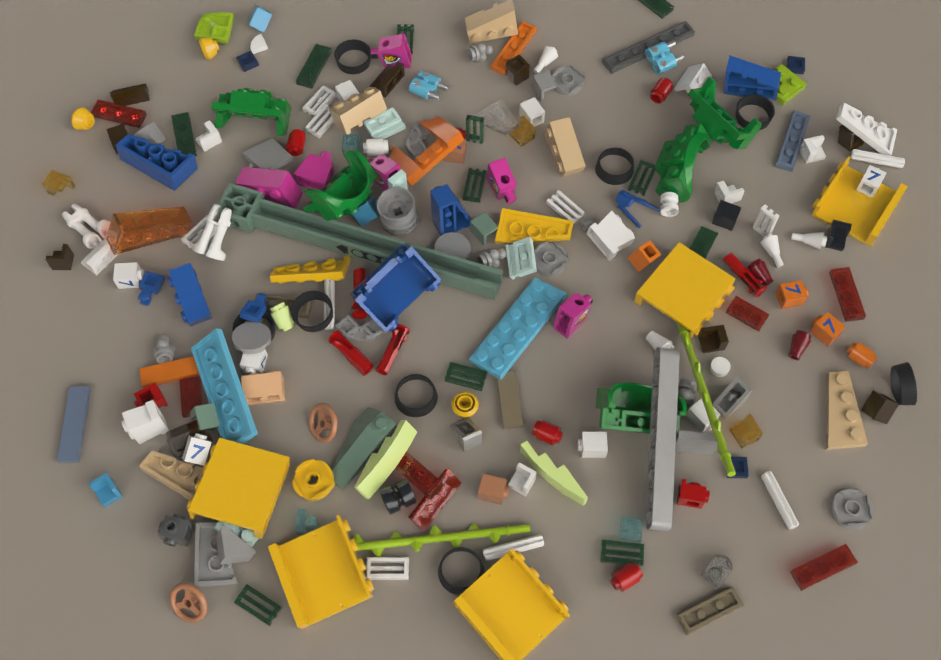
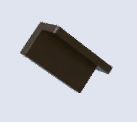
(389, 78)
(130, 95)
(178, 437)

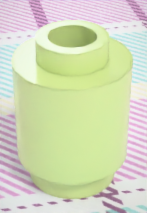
(282, 316)

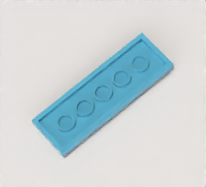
(517, 328)
(224, 387)

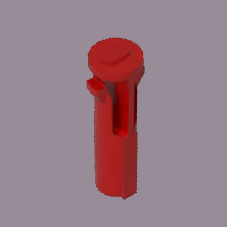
(745, 275)
(358, 277)
(392, 349)
(351, 352)

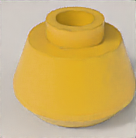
(208, 47)
(82, 119)
(465, 404)

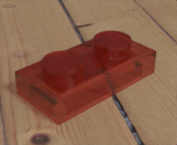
(747, 313)
(190, 394)

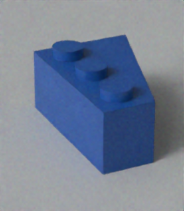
(447, 211)

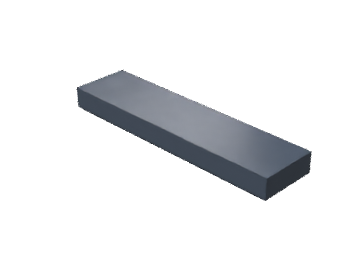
(792, 141)
(74, 424)

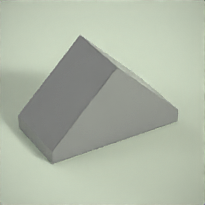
(732, 397)
(467, 433)
(232, 548)

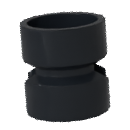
(404, 493)

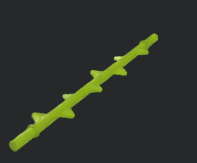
(715, 424)
(437, 536)

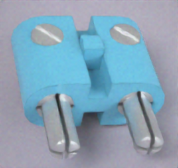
(661, 57)
(426, 85)

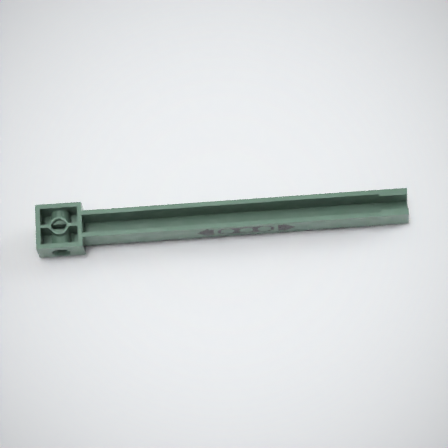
(253, 211)

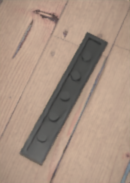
(637, 51)

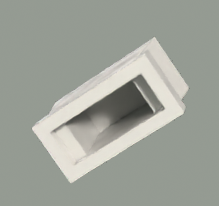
(610, 235)
(144, 422)

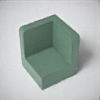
(482, 227)
(205, 416)

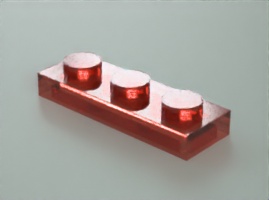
(118, 113)
(847, 294)
(419, 476)
(428, 509)
(823, 567)

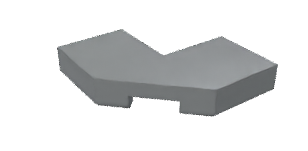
(414, 143)
(354, 332)

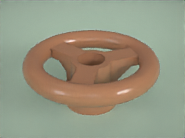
(325, 422)
(192, 601)

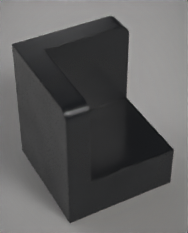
(726, 215)
(837, 235)

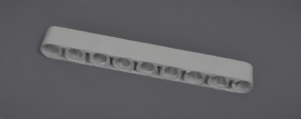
(662, 440)

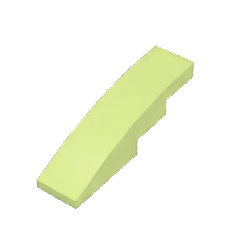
(385, 461)
(557, 477)

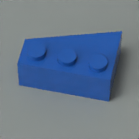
(749, 78)
(189, 294)

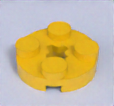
(324, 484)

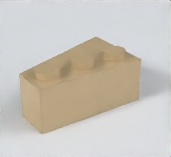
(492, 23)
(357, 109)
(564, 147)

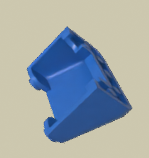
(395, 286)

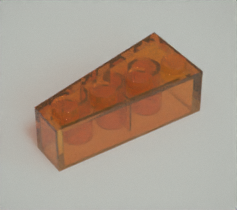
(146, 227)

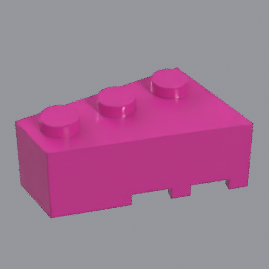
(276, 185)

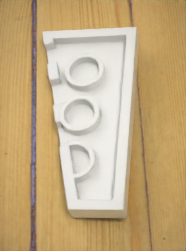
(865, 127)

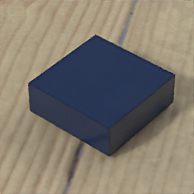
(247, 61)
(796, 64)
(741, 467)

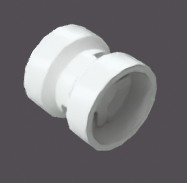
(669, 204)

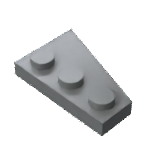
(207, 567)

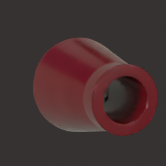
(760, 271)
(799, 344)

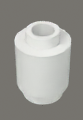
(376, 147)

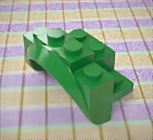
(252, 105)
(717, 121)
(678, 159)
(340, 194)
(628, 407)

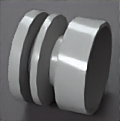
(397, 211)

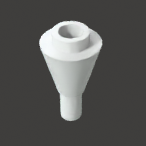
(548, 55)
(813, 239)
(771, 245)

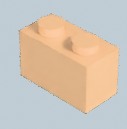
(263, 387)

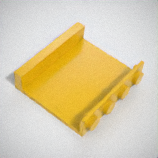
(845, 204)
(686, 288)
(240, 485)
(321, 573)
(511, 607)

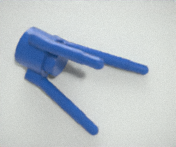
(626, 199)

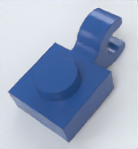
(150, 284)
(254, 309)

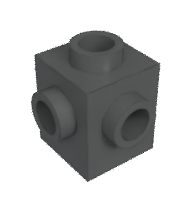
(175, 530)

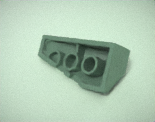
(363, 440)

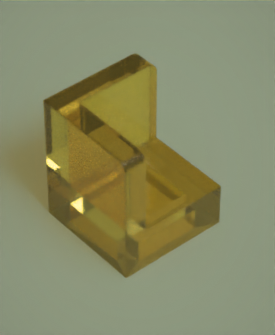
(524, 133)
(57, 182)
(746, 432)

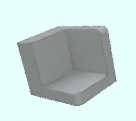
(543, 82)
(151, 133)

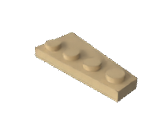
(844, 418)
(173, 473)

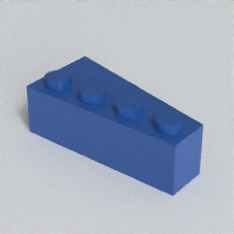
(156, 161)

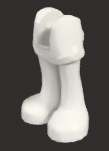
(81, 215)
(222, 224)

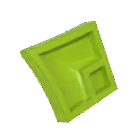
(215, 26)

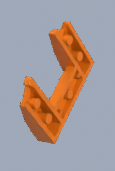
(447, 140)

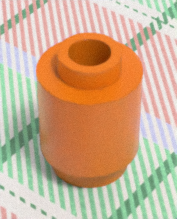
(861, 355)

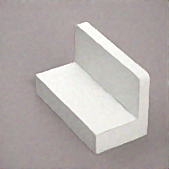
(693, 78)
(99, 258)

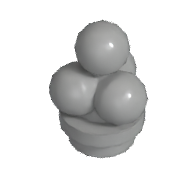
(479, 52)
(491, 257)
(163, 350)
(687, 389)

